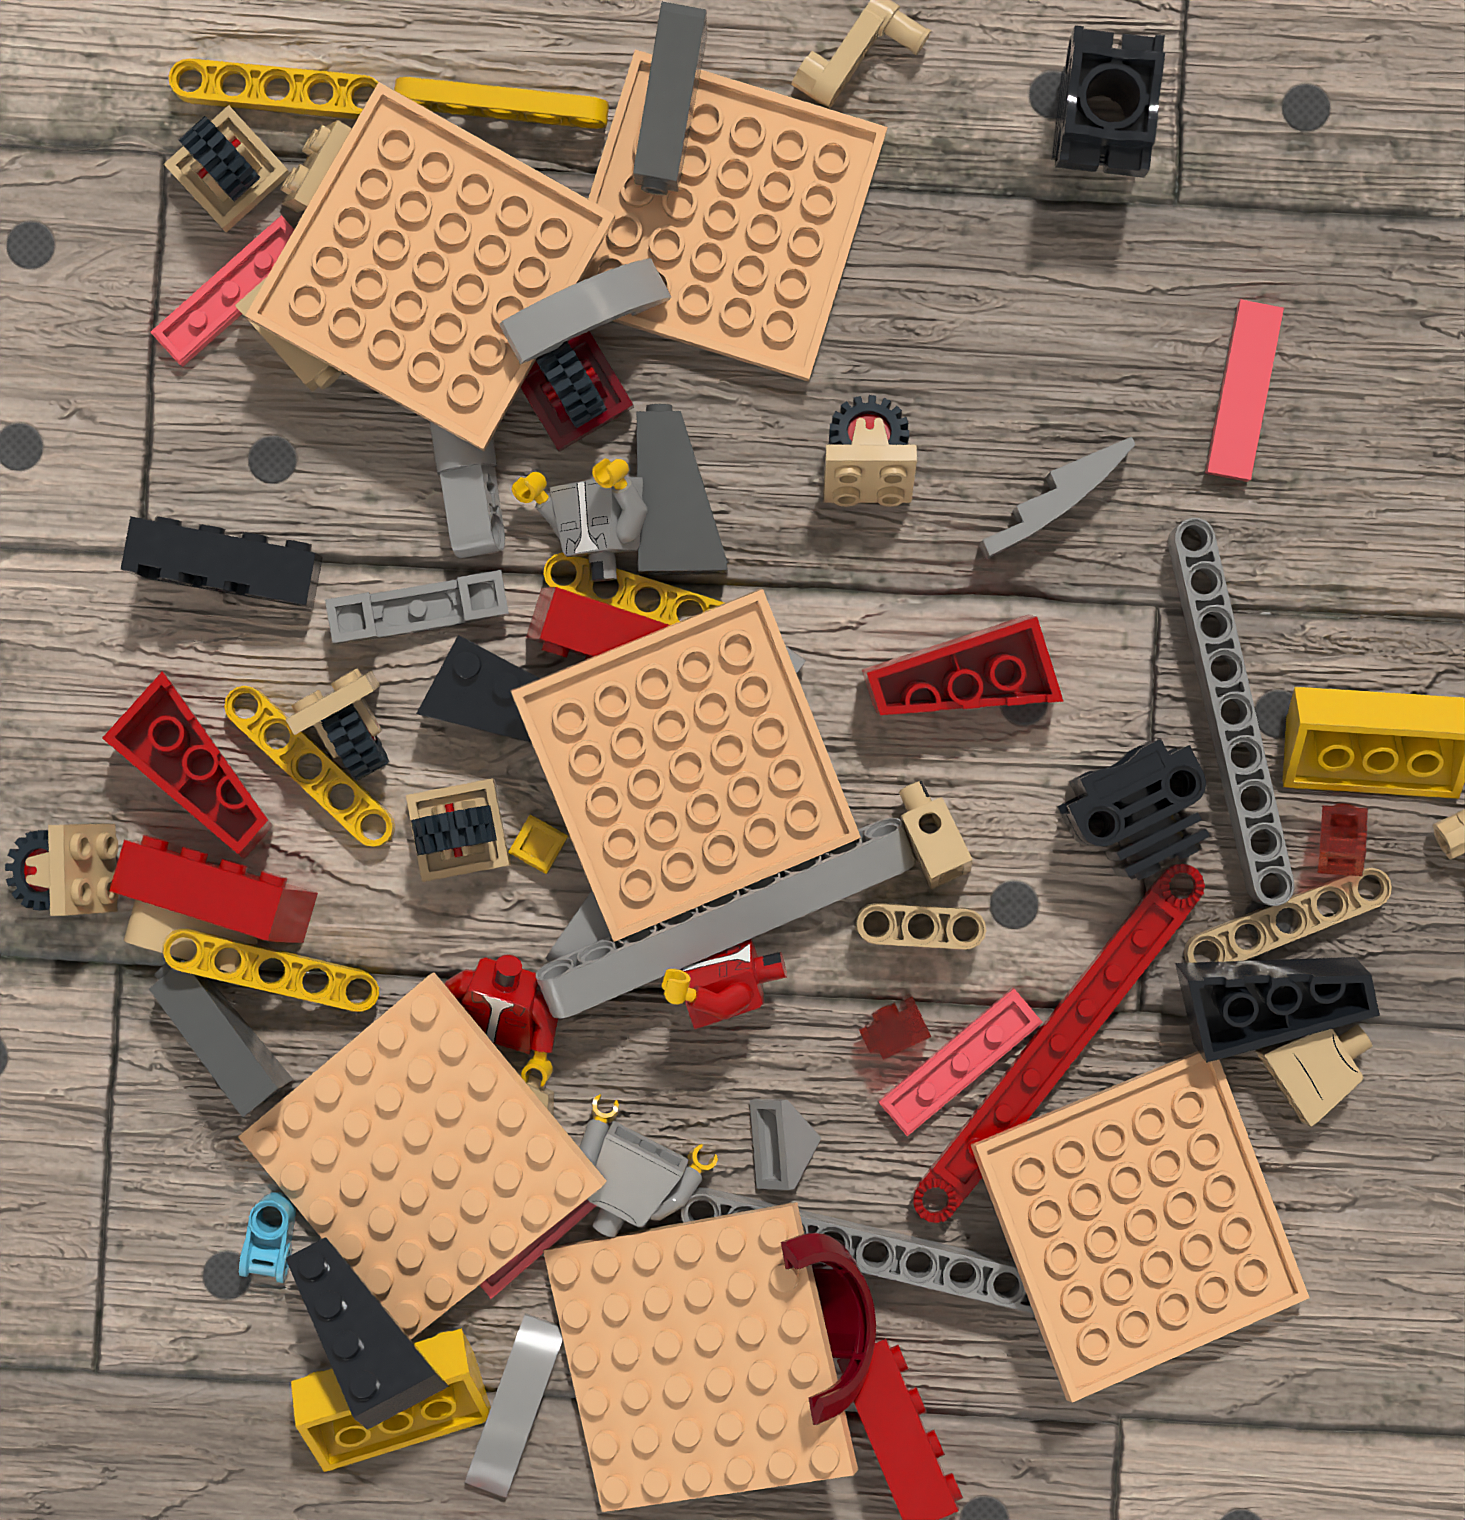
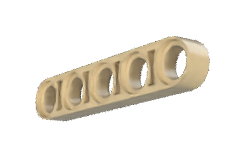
(1309, 918)

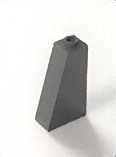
(670, 97)
(679, 524)
(220, 1038)

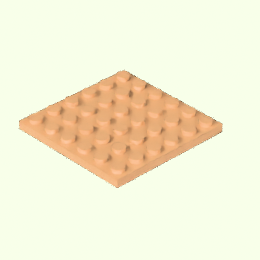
(756, 220)
(420, 258)
(686, 764)
(422, 1156)
(1139, 1223)
(698, 1359)

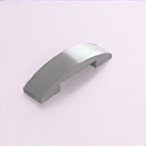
(583, 308)
(417, 608)
(515, 1405)

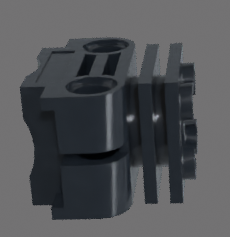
(1125, 75)
(1140, 808)

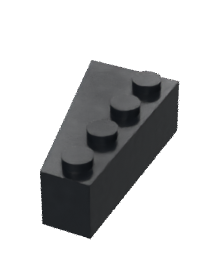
(222, 562)
(476, 692)
(1268, 1002)
(365, 1345)

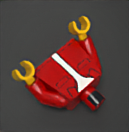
(723, 983)
(508, 1009)

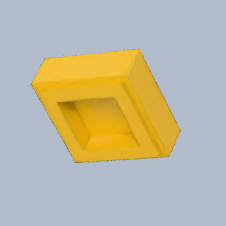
(538, 844)

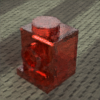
(1342, 840)
(895, 1028)

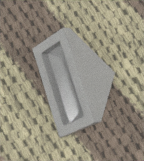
(780, 1143)

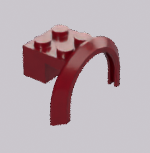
(846, 1313)

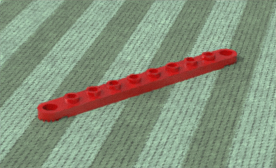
(1061, 1036)

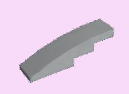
(1067, 488)

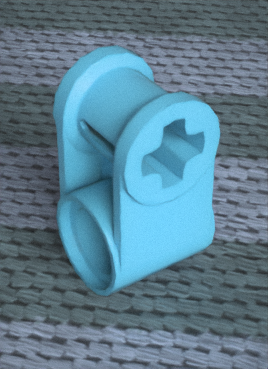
(268, 1244)

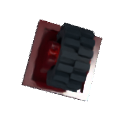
(574, 391)

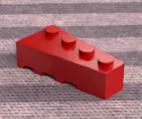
(584, 625)
(977, 670)
(181, 758)
(213, 891)
(900, 1439)

